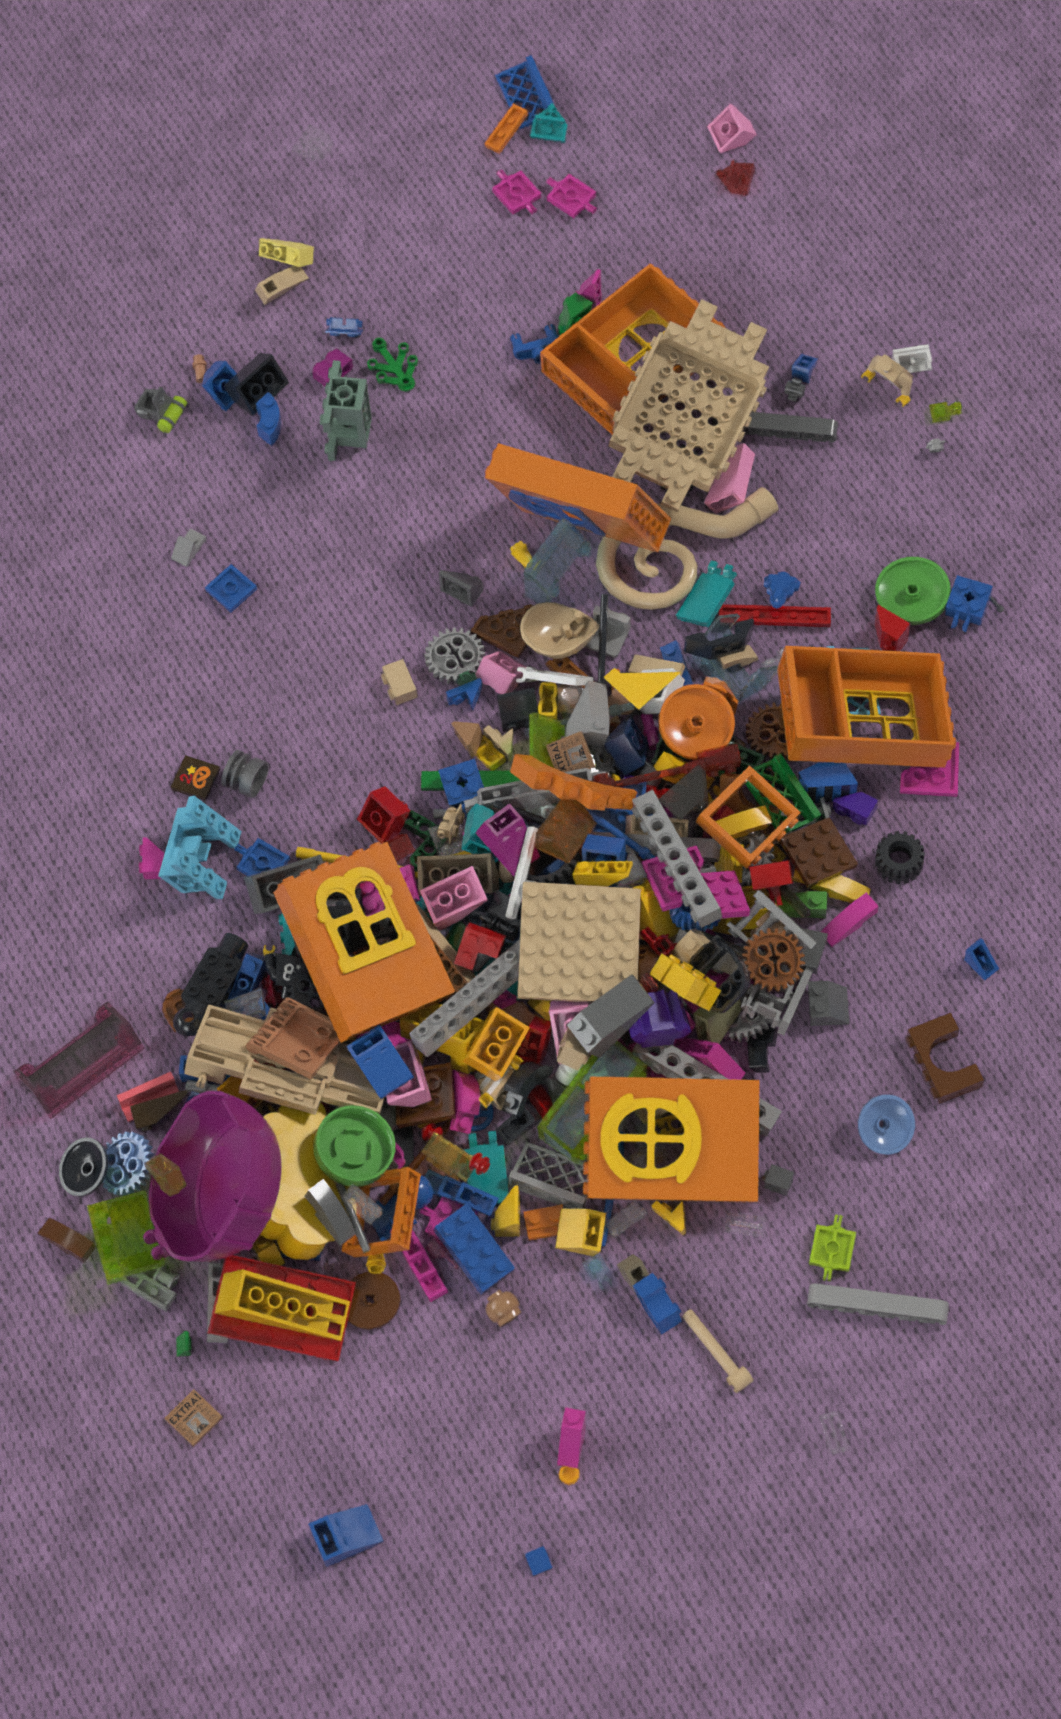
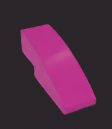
(850, 919)

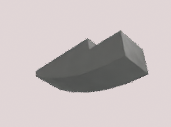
(330, 1212)

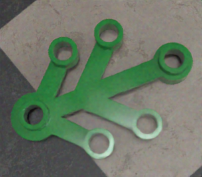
(393, 366)

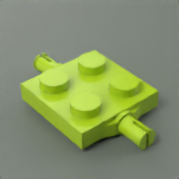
(832, 1248)

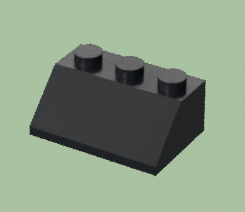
(255, 381)

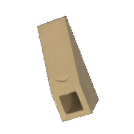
(280, 283)

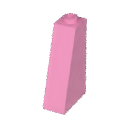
(732, 485)

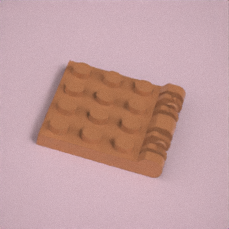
(296, 1038)

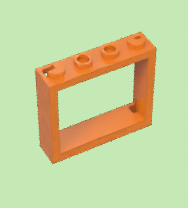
(727, 841)
(403, 1217)

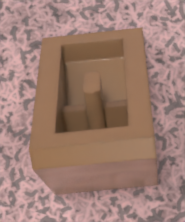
(469, 735)

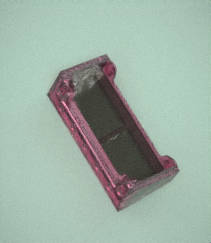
(81, 1062)

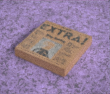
(570, 753)
(193, 1417)

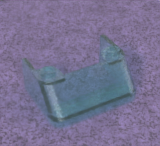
(553, 561)
(735, 676)

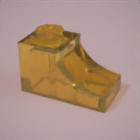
(166, 1174)

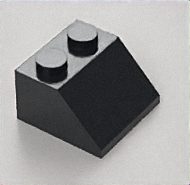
(515, 709)

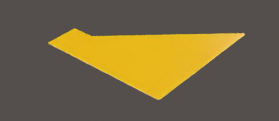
(639, 687)

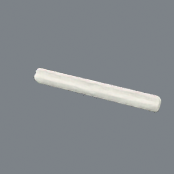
(521, 873)

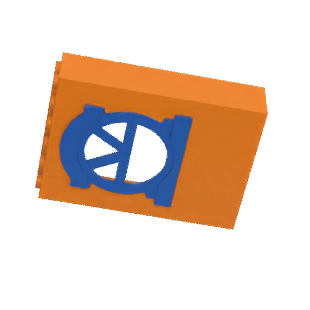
(578, 495)

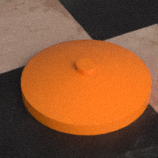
(695, 720)

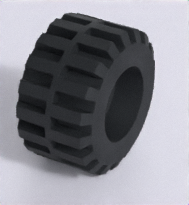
(899, 871)

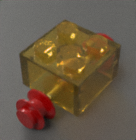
(450, 1157)

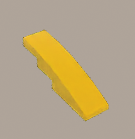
(838, 887)

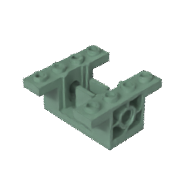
(345, 412)

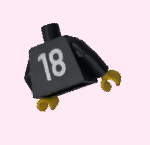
(280, 967)

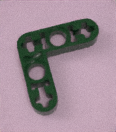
(428, 841)

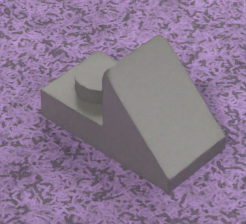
(187, 547)

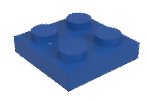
(231, 588)

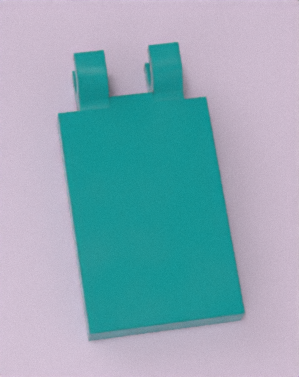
(707, 595)
(495, 1179)

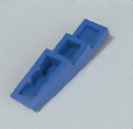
(462, 1193)

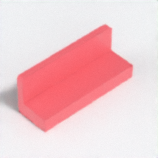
(150, 1090)

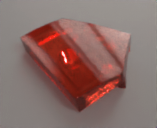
(737, 177)

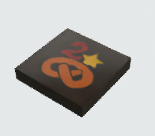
(195, 777)

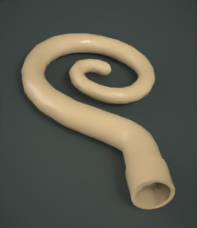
(754, 510)

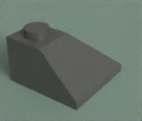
(461, 586)

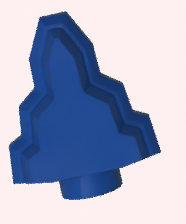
(780, 587)

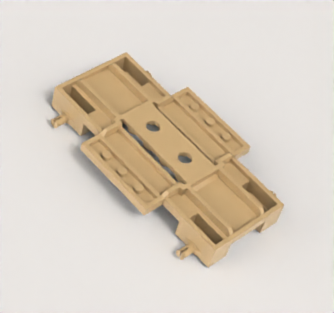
(222, 1051)

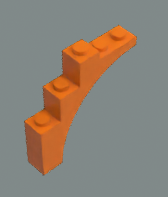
(568, 787)

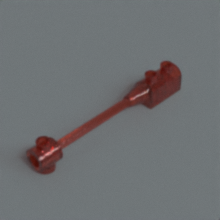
(711, 760)

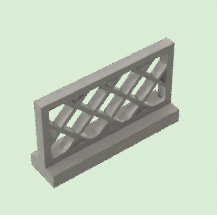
(544, 1189)

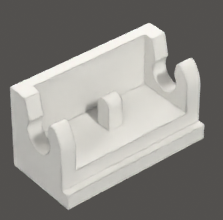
(914, 358)

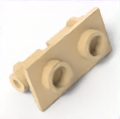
(451, 822)

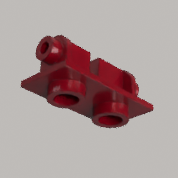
(273, 998)

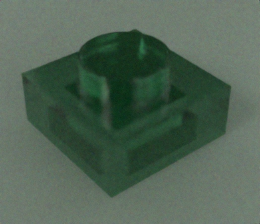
(465, 677)

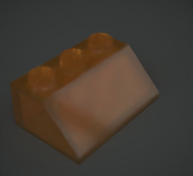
(565, 830)

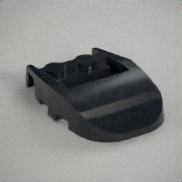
(735, 985)

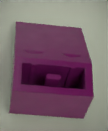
(505, 837)

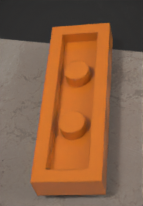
(506, 128)

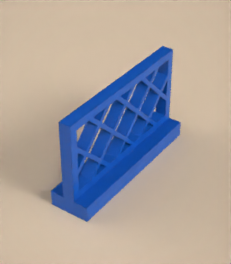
(538, 85)

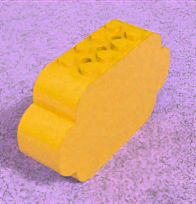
(293, 1217)

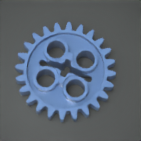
(126, 1163)

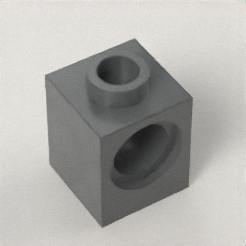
(778, 1179)

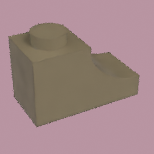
(632, 1270)

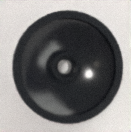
(83, 1167)

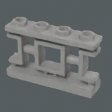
(790, 999)

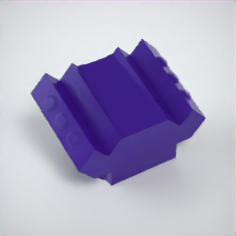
(662, 1021)

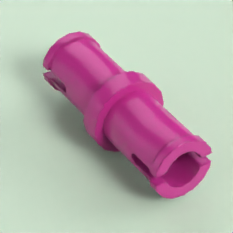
(650, 730)

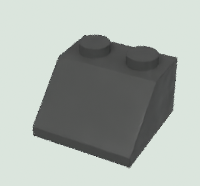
(827, 1003)

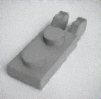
(151, 1291)

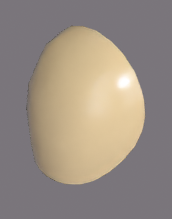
(557, 629)

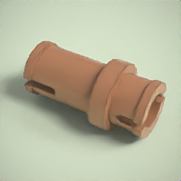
(199, 366)

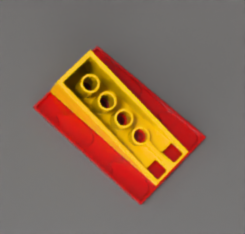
(281, 1308)

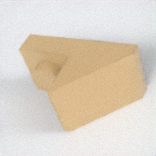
(503, 743)

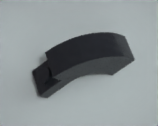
(521, 1084)

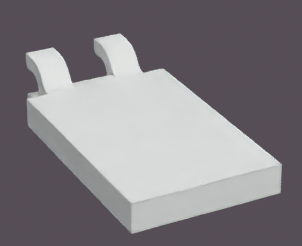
(531, 674)

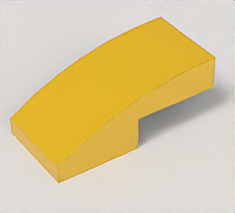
(489, 755)

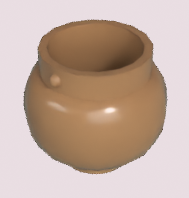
(502, 1307)

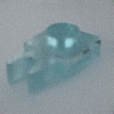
(597, 1269)

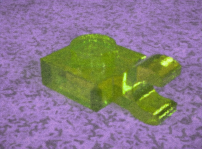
(942, 412)

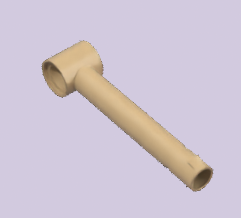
(738, 1377)

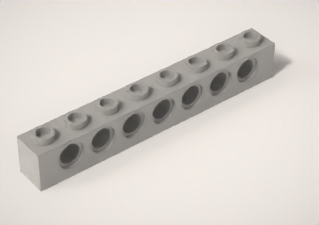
(709, 910)
(467, 1002)
(685, 1063)

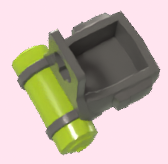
(160, 407)

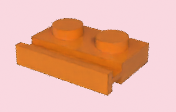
(542, 1222)

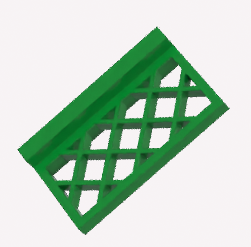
(794, 792)

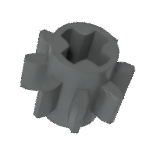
(795, 389)

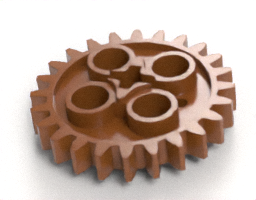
(773, 745)
(790, 958)

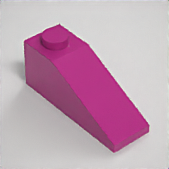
(592, 289)

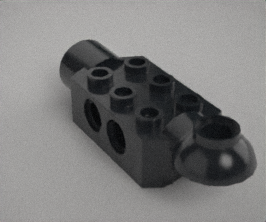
(210, 983)

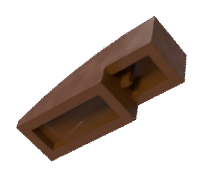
(67, 1239)

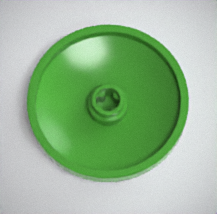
(913, 589)

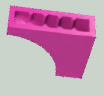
(712, 1056)

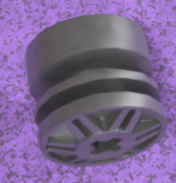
(245, 773)

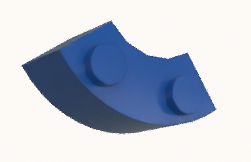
(270, 422)
(657, 1303)

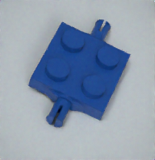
(260, 857)

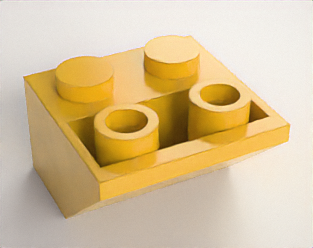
(580, 1231)

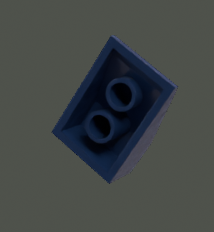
(627, 746)

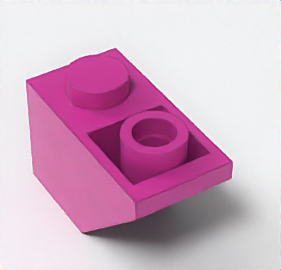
(151, 859)

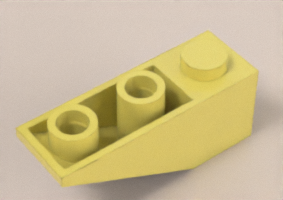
(286, 252)

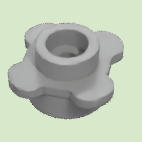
(935, 445)

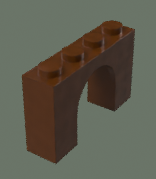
(943, 1084)

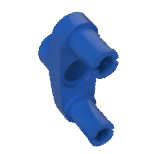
(532, 349)

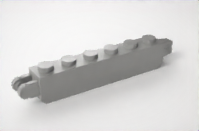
(503, 792)

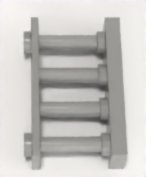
(775, 916)

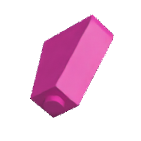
(571, 1437)

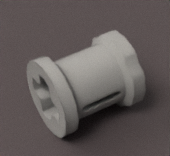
(166, 1277)

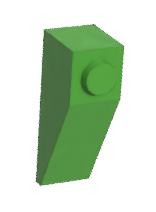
(814, 900)

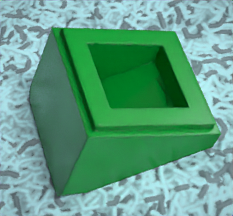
(184, 1344)

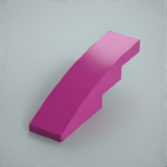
(424, 1269)

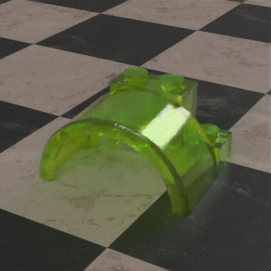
(121, 1242)

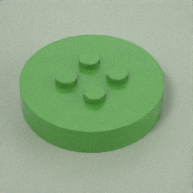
(354, 1145)

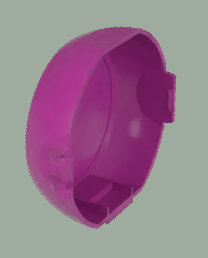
(230, 1178)

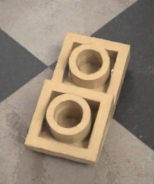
(743, 658)

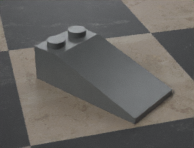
(263, 884)
(610, 1016)

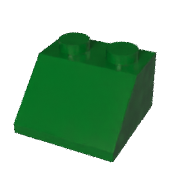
(574, 309)

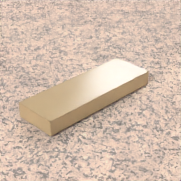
(647, 663)

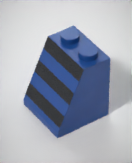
(827, 781)

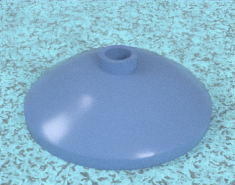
(897, 1126)

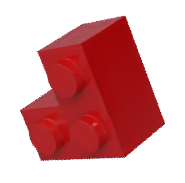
(477, 941)
(535, 1041)

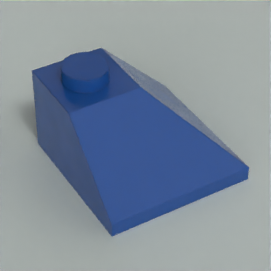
(214, 382)

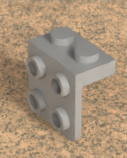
(617, 630)

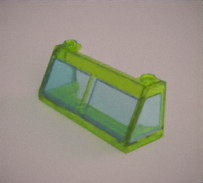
(564, 1122)

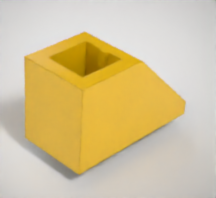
(267, 1251)

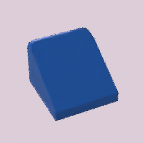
(538, 1560)

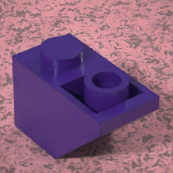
(857, 806)

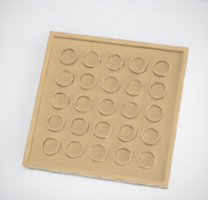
(576, 940)

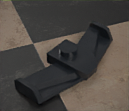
(758, 1049)

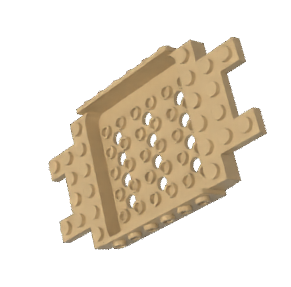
(715, 356)

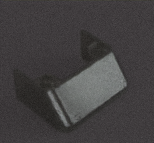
(688, 799)

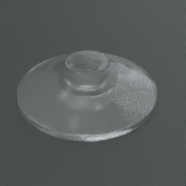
(567, 697)

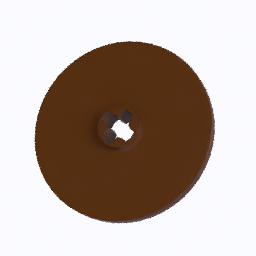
(385, 1305)

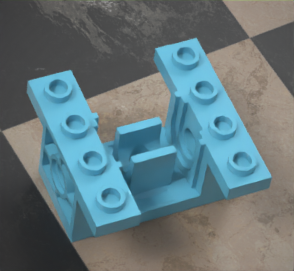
(185, 849)

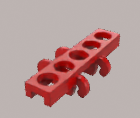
(652, 939)

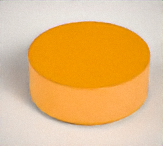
(569, 1475)

